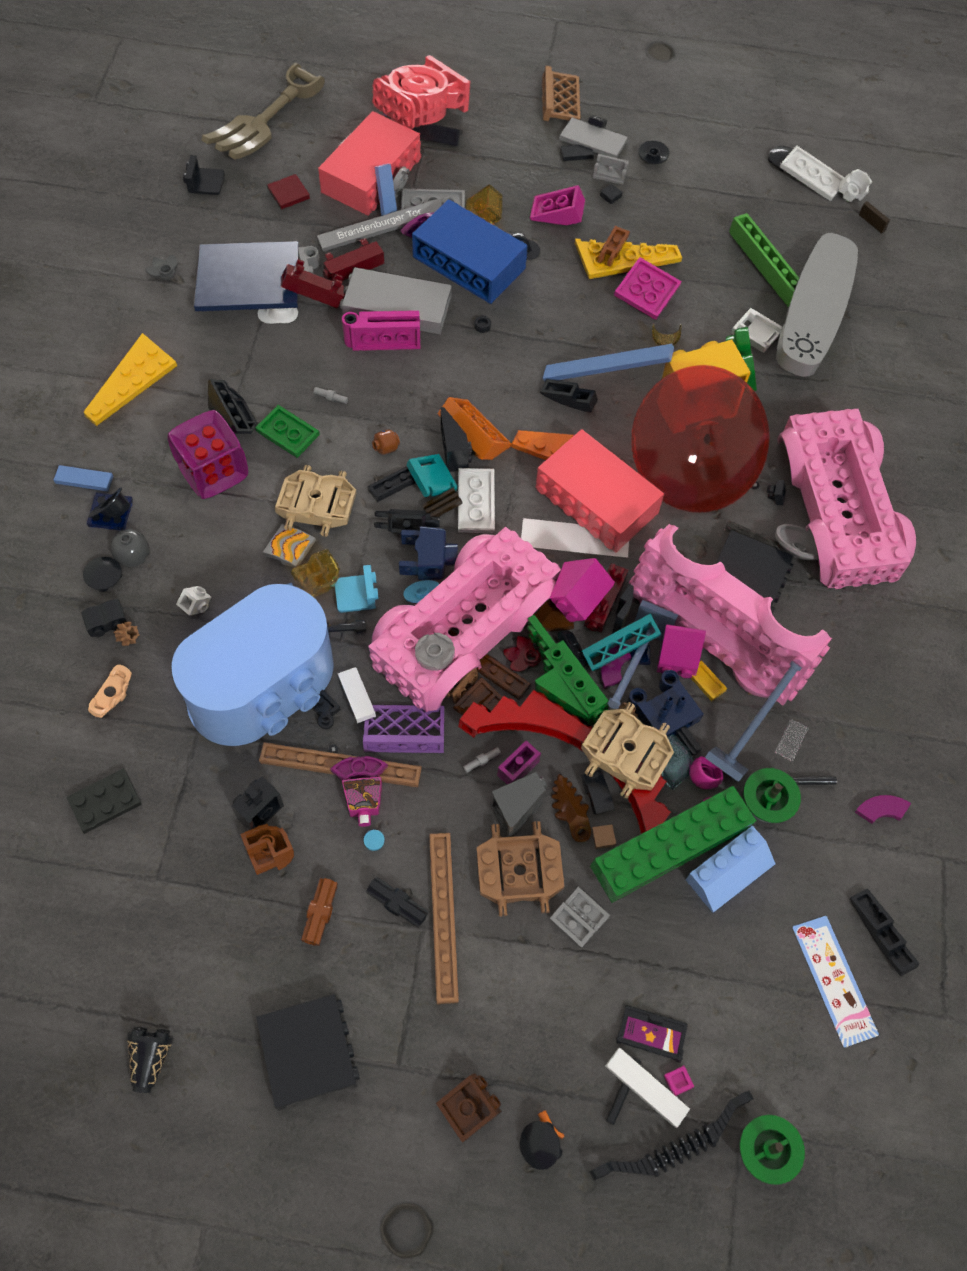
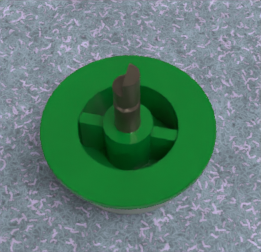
(772, 795)
(772, 1149)

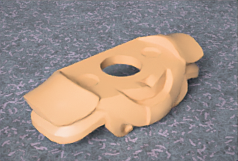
(119, 679)

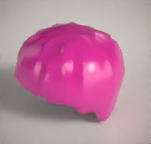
(705, 774)

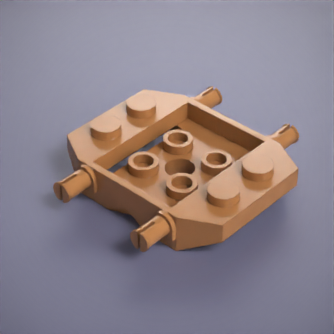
(515, 852)

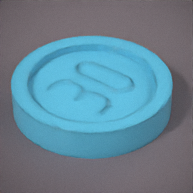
(374, 840)

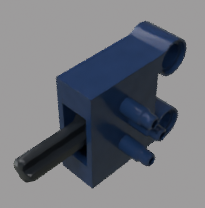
(671, 707)

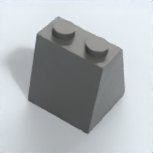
(518, 802)

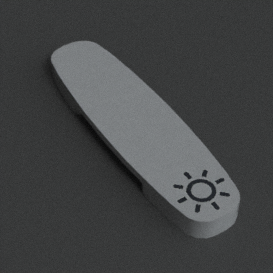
(817, 305)

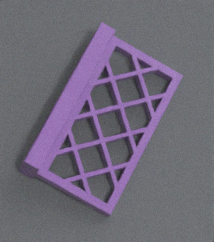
(404, 741)

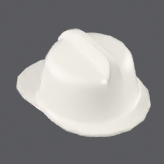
(280, 315)

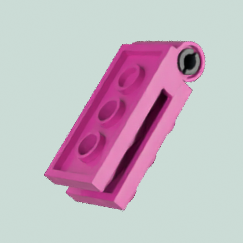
(382, 330)

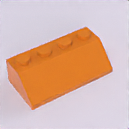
(483, 435)

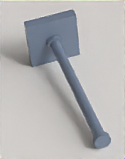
(662, 617)
(728, 762)

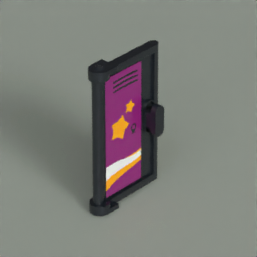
(662, 1039)

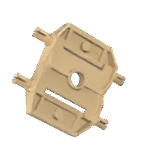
(298, 506)
(622, 762)

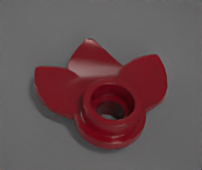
(520, 654)

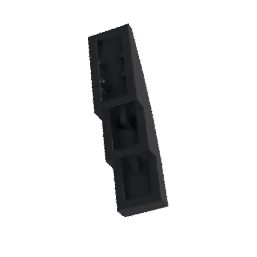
(883, 932)

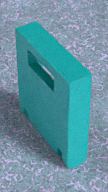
(432, 476)

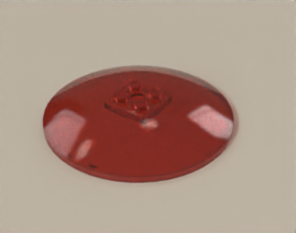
(672, 430)

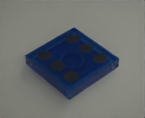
(105, 522)

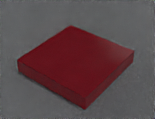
(288, 191)

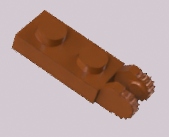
(614, 245)

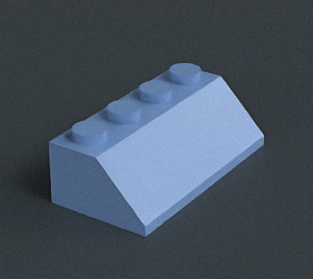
(731, 869)

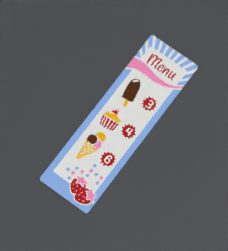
(835, 981)

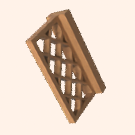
(550, 94)

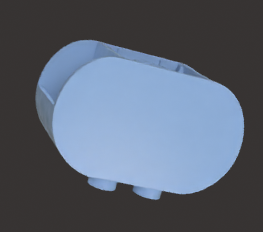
(255, 665)

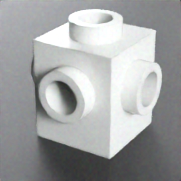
(194, 600)

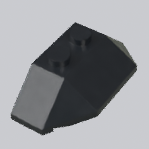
(230, 407)

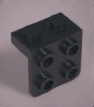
(202, 179)

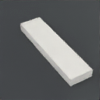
(647, 1087)

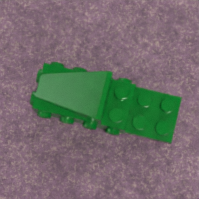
(565, 677)

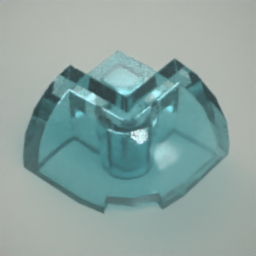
(679, 764)

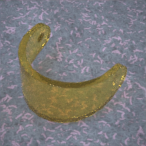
(663, 339)

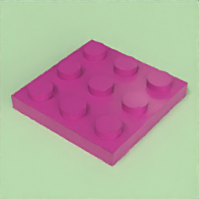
(647, 288)

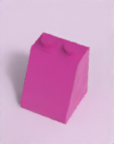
(580, 588)

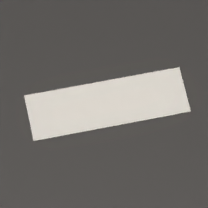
(565, 538)

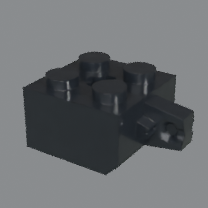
(257, 804)

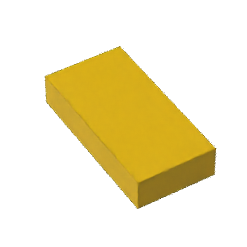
(708, 682)

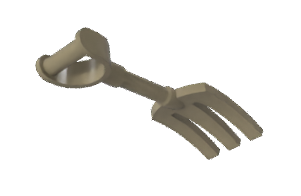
(256, 127)

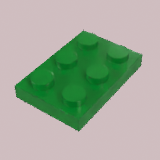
(287, 431)

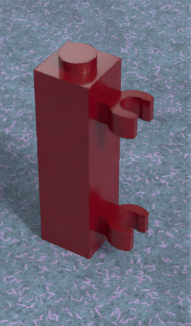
(365, 257)
(311, 285)
(600, 615)

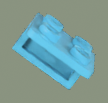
(356, 592)

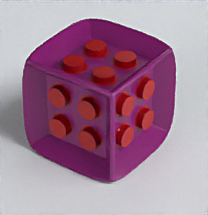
(208, 454)

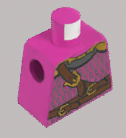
(363, 798)

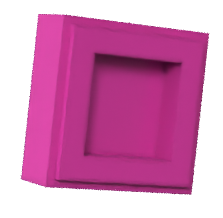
(678, 1081)

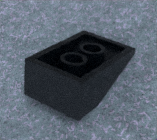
(455, 443)

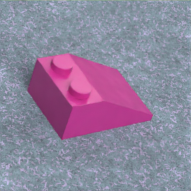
(559, 206)
(681, 650)

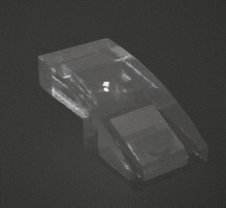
(791, 740)

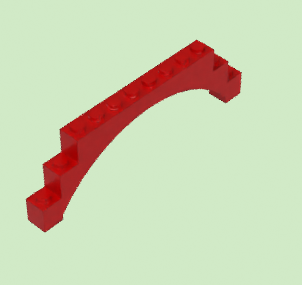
(544, 717)

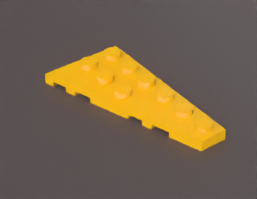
(629, 254)
(135, 373)

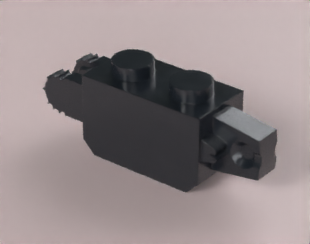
(405, 520)

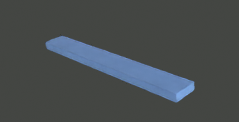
(609, 363)

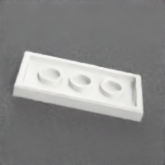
(812, 173)
(478, 500)

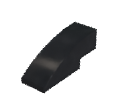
(570, 395)

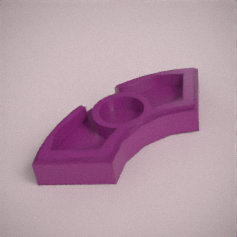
(414, 224)
(612, 671)
(359, 767)
(883, 806)

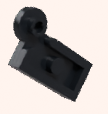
(326, 709)

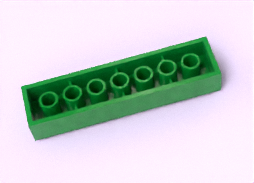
(672, 844)

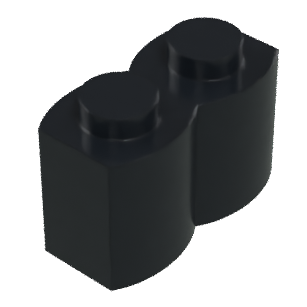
(103, 617)

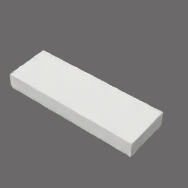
(356, 695)

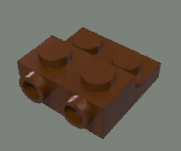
(469, 1106)

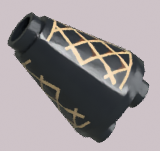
(146, 1056)

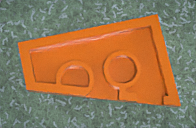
(539, 443)

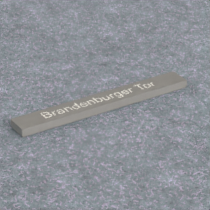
(374, 226)

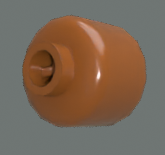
(385, 442)

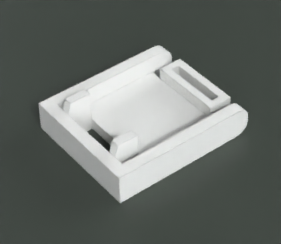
(761, 330)

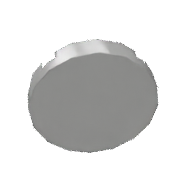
(400, 180)
(434, 651)

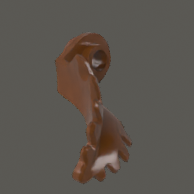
(571, 809)

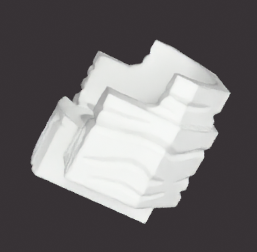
(855, 185)

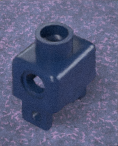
(432, 553)

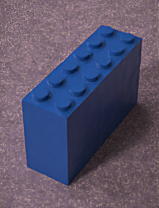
(469, 251)

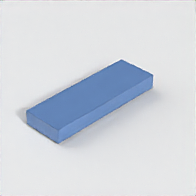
(385, 189)
(83, 478)

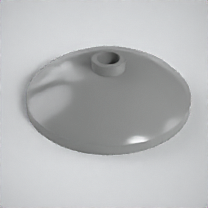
(797, 541)

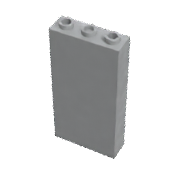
(389, 292)

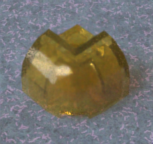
(318, 574)

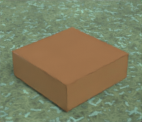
(603, 836)

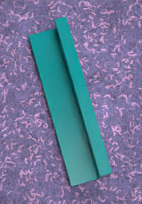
(619, 638)

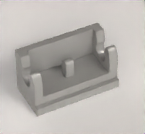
(610, 169)

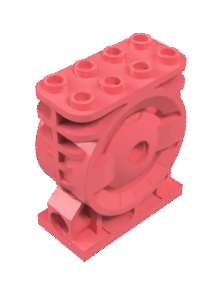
(421, 93)

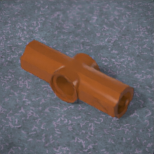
(319, 912)

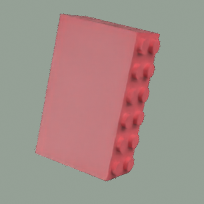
(350, 170)
(598, 490)

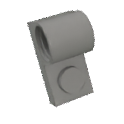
(310, 256)

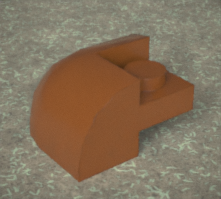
(268, 848)

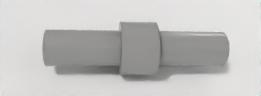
(330, 395)
(481, 760)

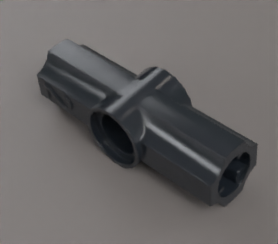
(397, 902)

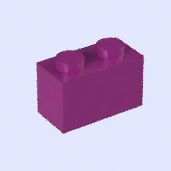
(519, 763)

